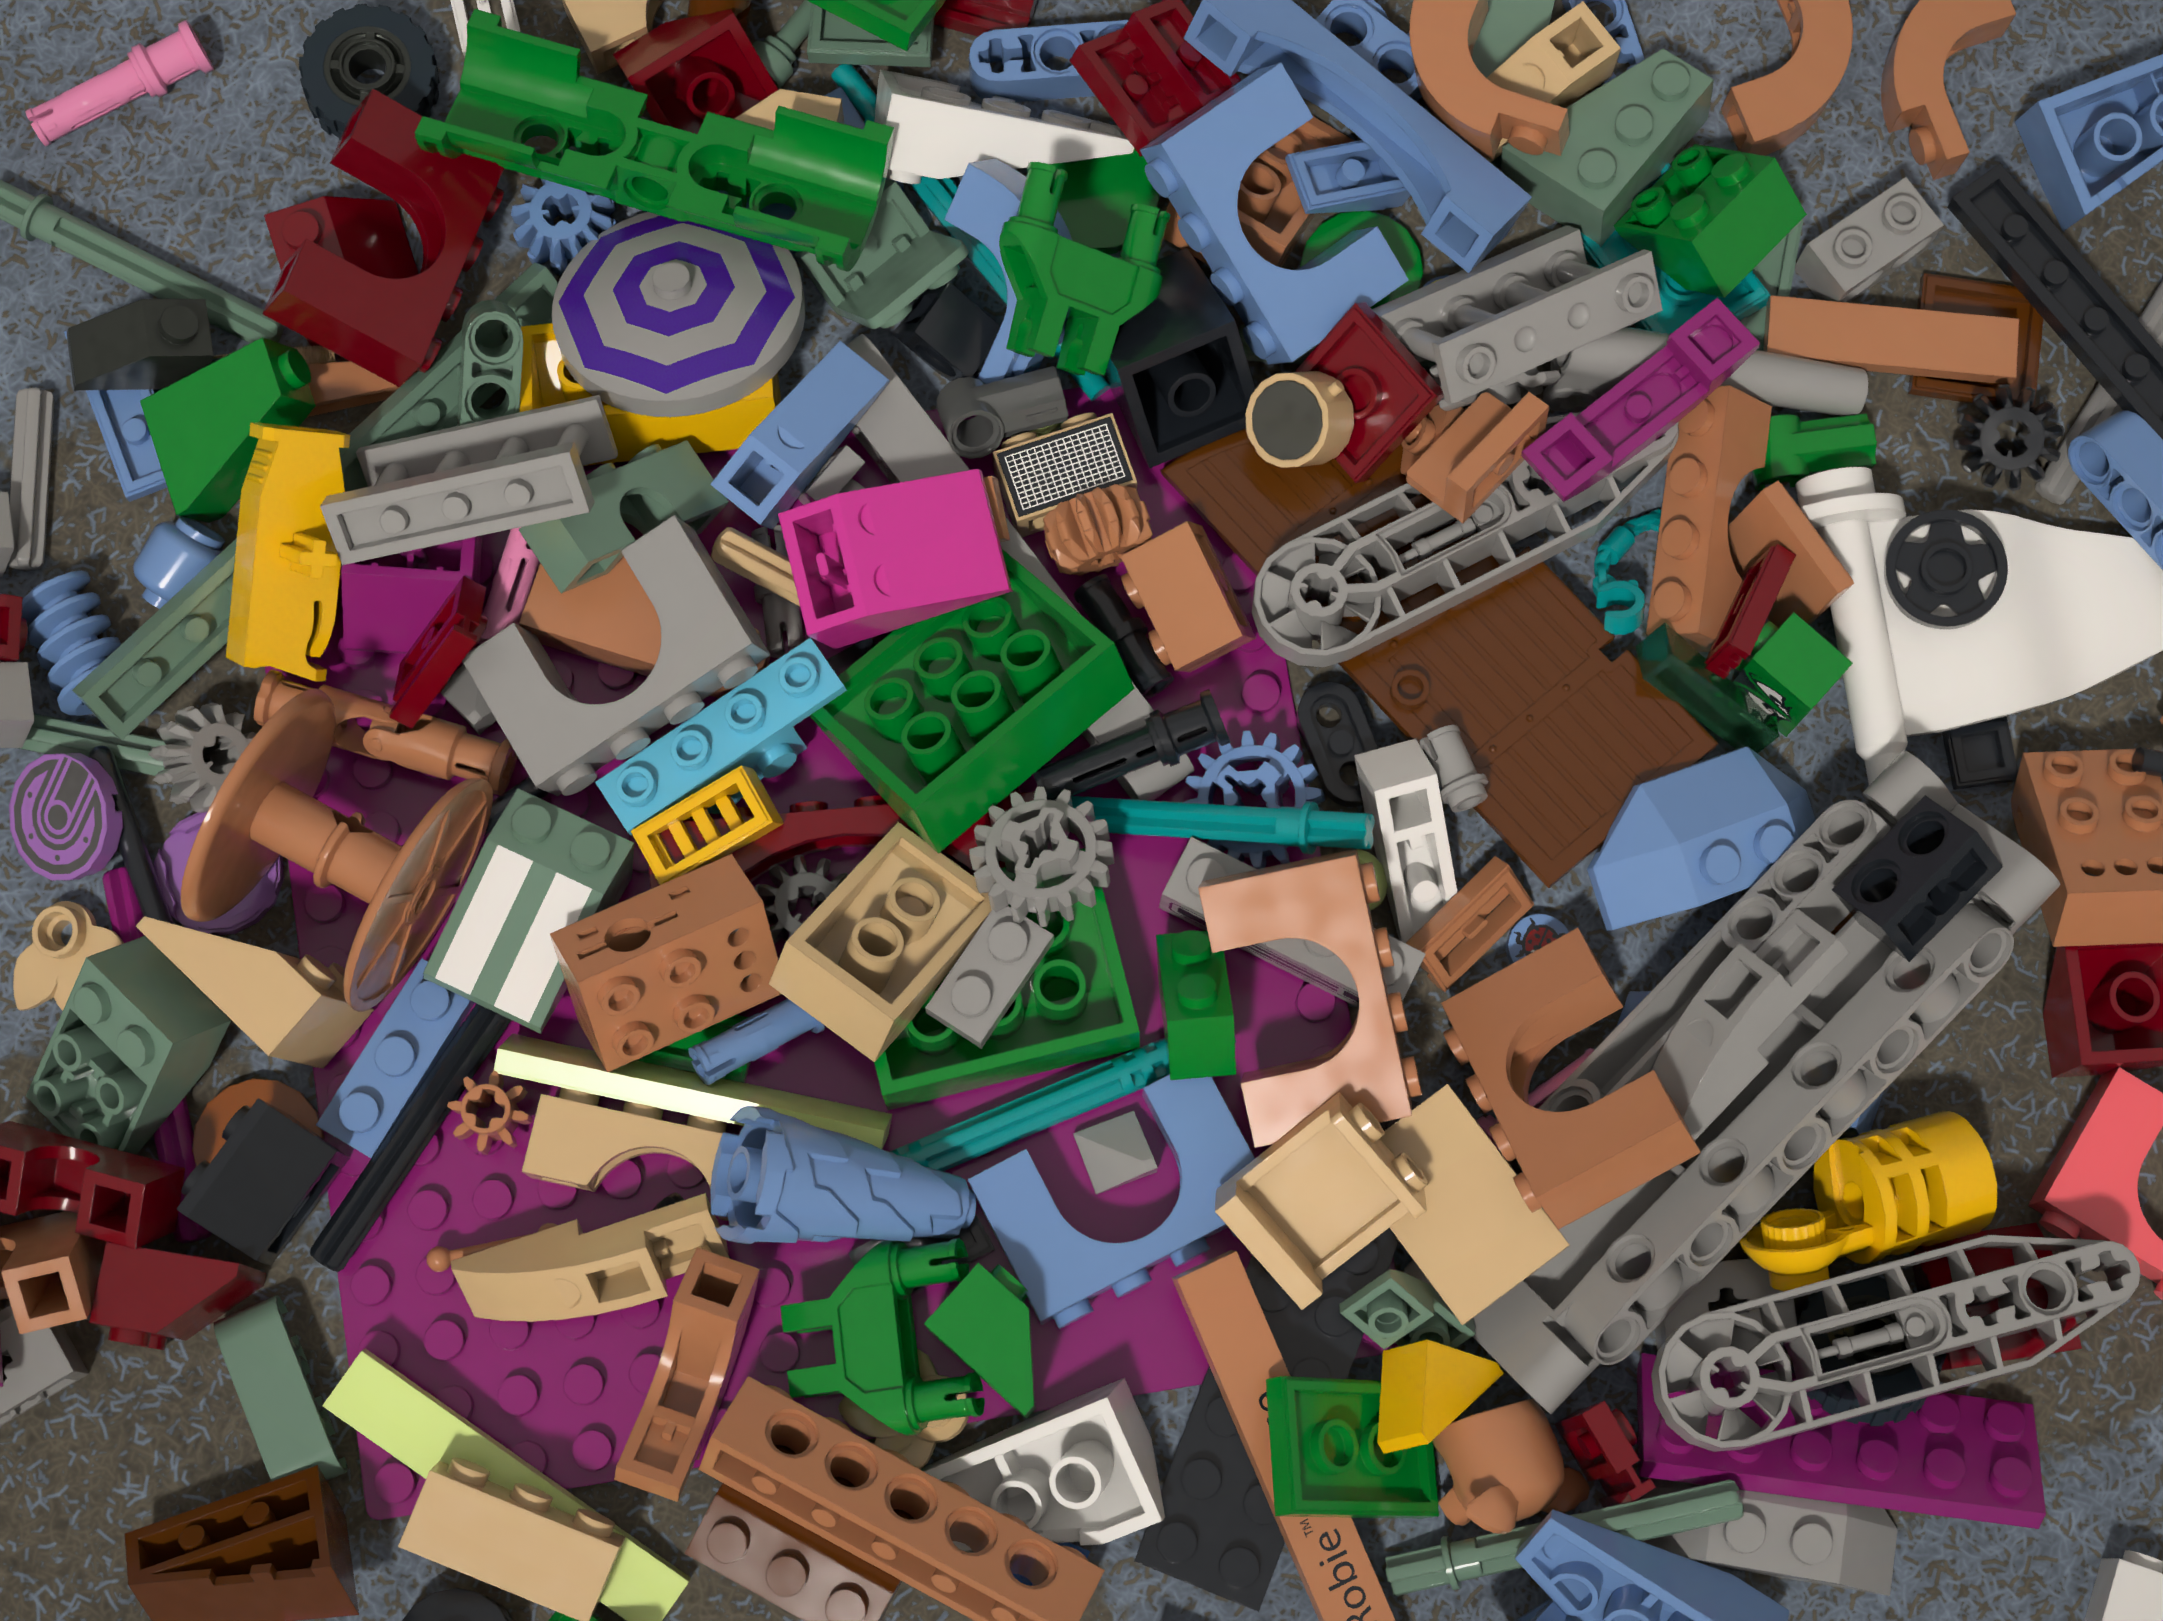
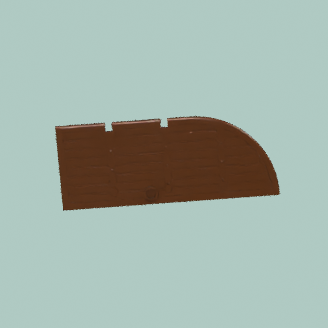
(1510, 667)

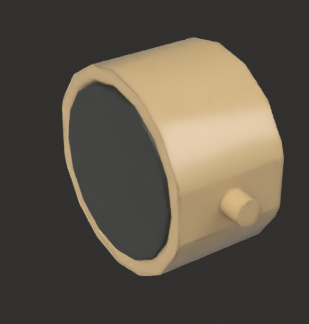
(1299, 419)

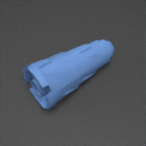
(821, 1186)

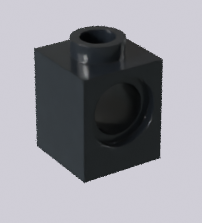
(948, 332)

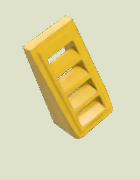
(718, 792)

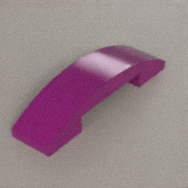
(1643, 404)

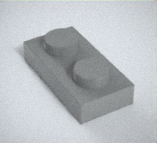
(989, 975)

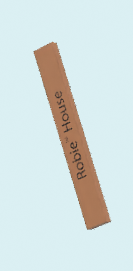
(1241, 1359)

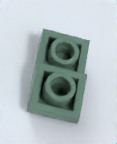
(1404, 1312)

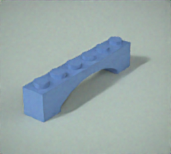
(1457, 190)

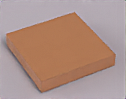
(1816, 573)

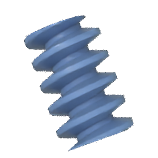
(67, 635)

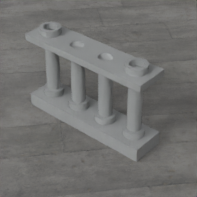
(1520, 311)
(471, 480)

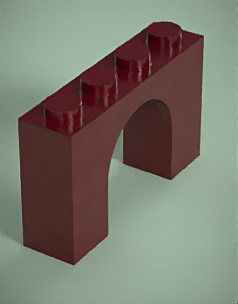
(378, 319)

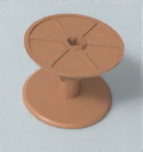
(271, 812)

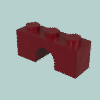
(111, 1190)

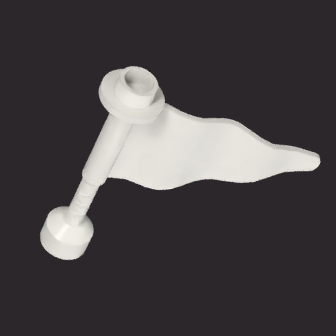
(2066, 620)

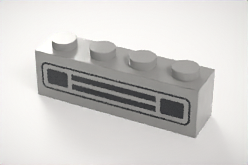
(1296, 956)

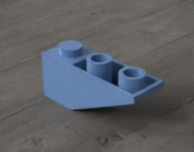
(800, 435)

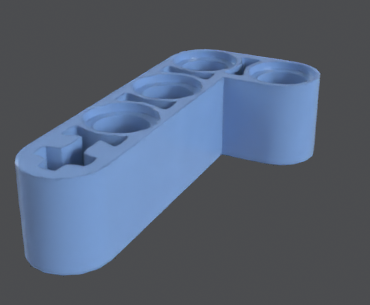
(1039, 44)

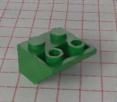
(1712, 217)

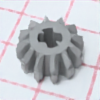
(187, 741)

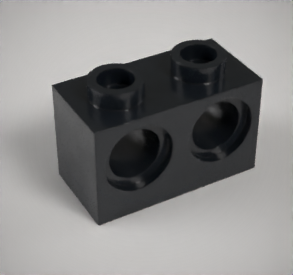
(1917, 878)

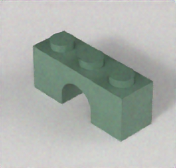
(639, 493)

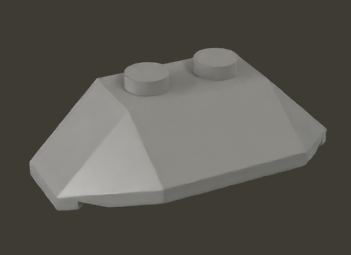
(1793, 1540)

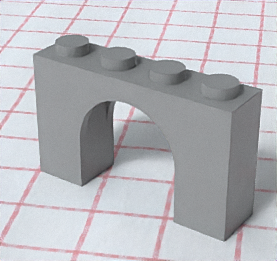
(702, 648)

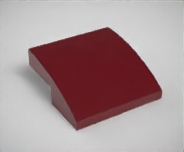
(1150, 73)

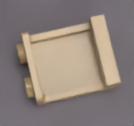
(1320, 1196)

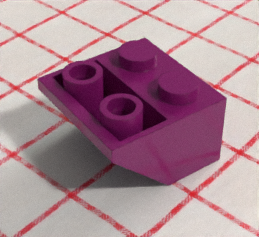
(397, 595)

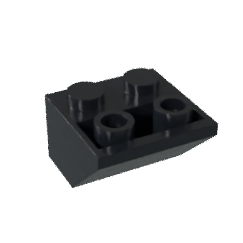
(261, 1181)

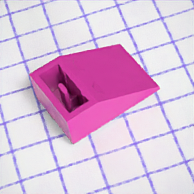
(893, 555)

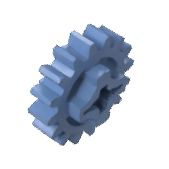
(1268, 780)

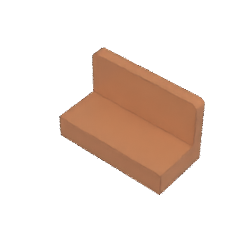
(1477, 453)

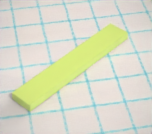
(678, 1089)
(426, 1431)

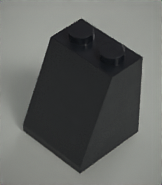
(1180, 366)

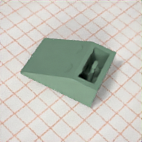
(126, 1048)

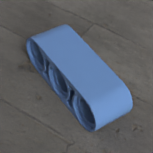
(2124, 471)

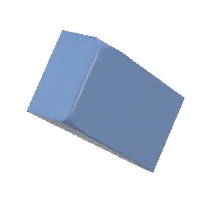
(1344, 179)

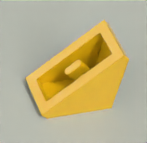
(1426, 1390)

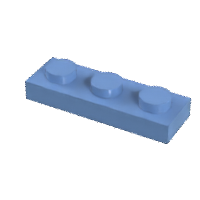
(394, 1062)

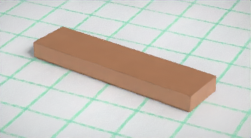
(1894, 339)

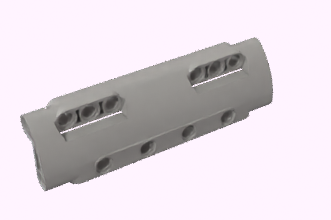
(1823, 1071)

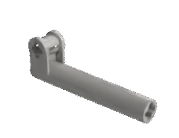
(1765, 375)

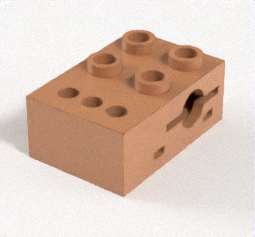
(2100, 838)
(668, 962)

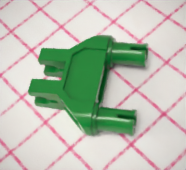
(1073, 281)
(878, 1338)

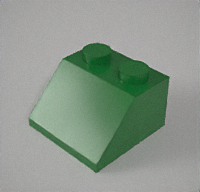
(991, 1333)

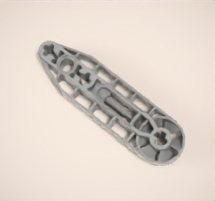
(1503, 519)
(1927, 1322)

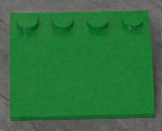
(973, 703)
(1064, 1015)

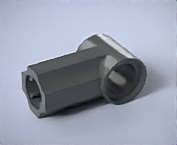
(1001, 409)

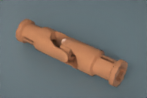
(429, 747)

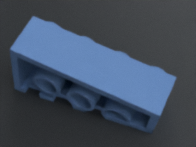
(2096, 138)

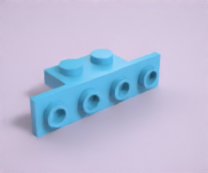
(741, 728)

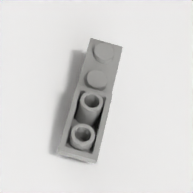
(1735, 1011)

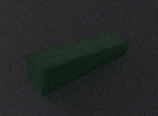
(1716, 702)

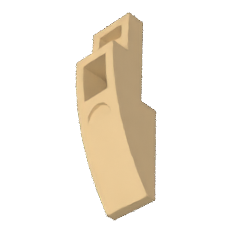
(591, 1273)

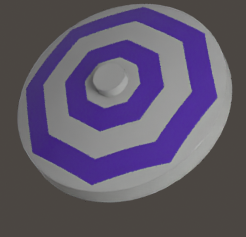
(676, 316)

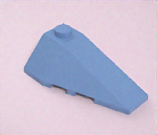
(1623, 1579)

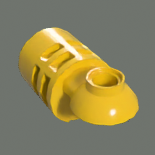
(1881, 1198)

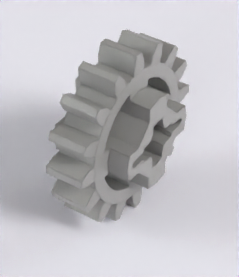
(1055, 876)

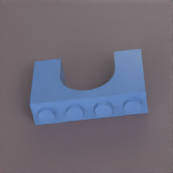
(1201, 174)
(1069, 1268)

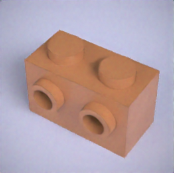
(1185, 598)

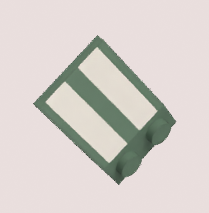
(528, 881)

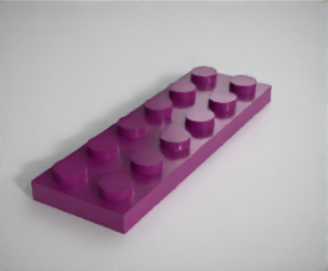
(1945, 1460)

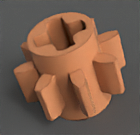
(481, 1097)

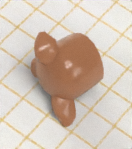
(1506, 1468)

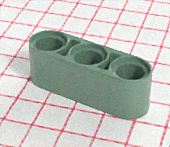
(489, 365)
(275, 1393)

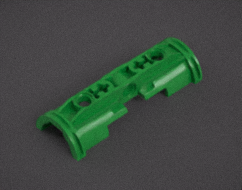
(532, 87)

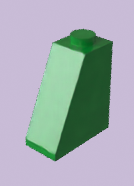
(205, 423)

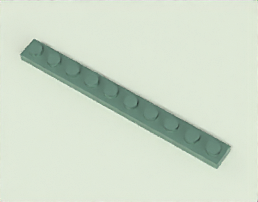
(197, 617)

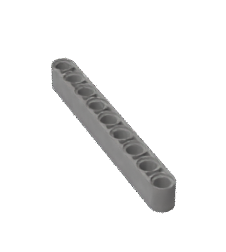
(911, 448)

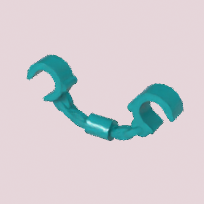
(1625, 593)

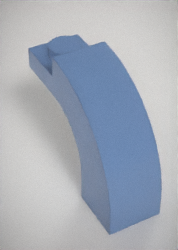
(980, 206)

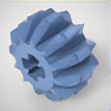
(563, 239)

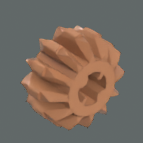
(1096, 529)

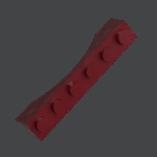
(815, 828)

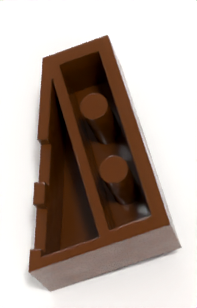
(248, 1557)

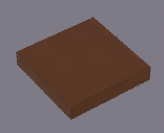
(1986, 299)

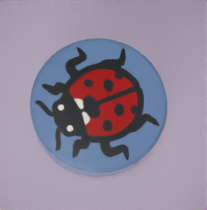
(1532, 934)

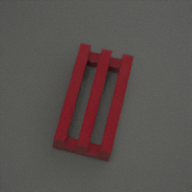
(1749, 610)

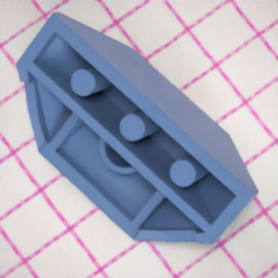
(1696, 837)

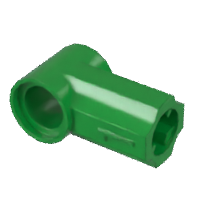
(1815, 446)

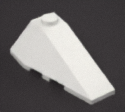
(944, 131)
(1067, 1472)

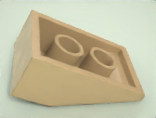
(882, 941)
(279, 1001)

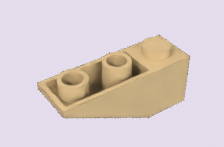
(1560, 61)

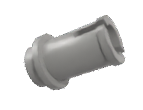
(1455, 771)

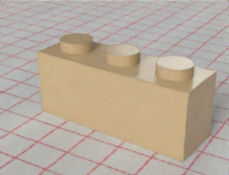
(513, 1538)

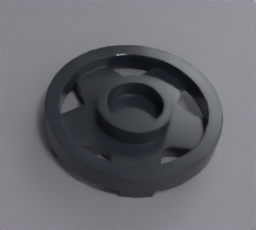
(1945, 569)

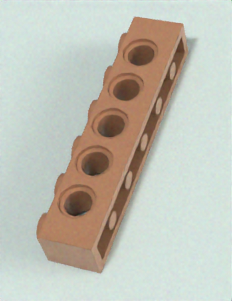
(864, 1519)

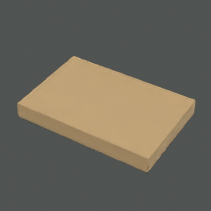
(1476, 1226)

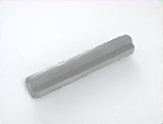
(31, 477)

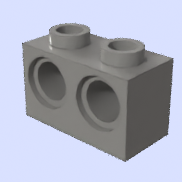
(1869, 244)

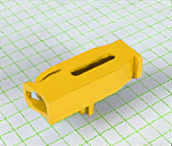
(284, 551)

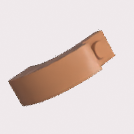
(1914, 72)
(1463, 97)
(1786, 103)
(691, 1375)

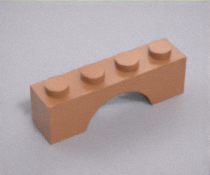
(1693, 558)

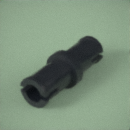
(1128, 633)

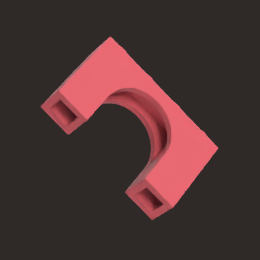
(2096, 1172)

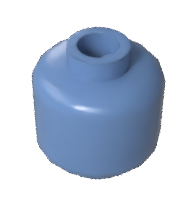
(174, 557)

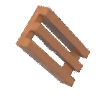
(1464, 917)

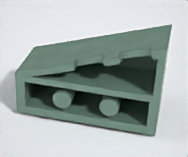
(1615, 144)

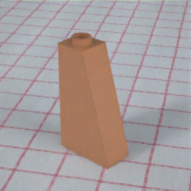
(601, 621)

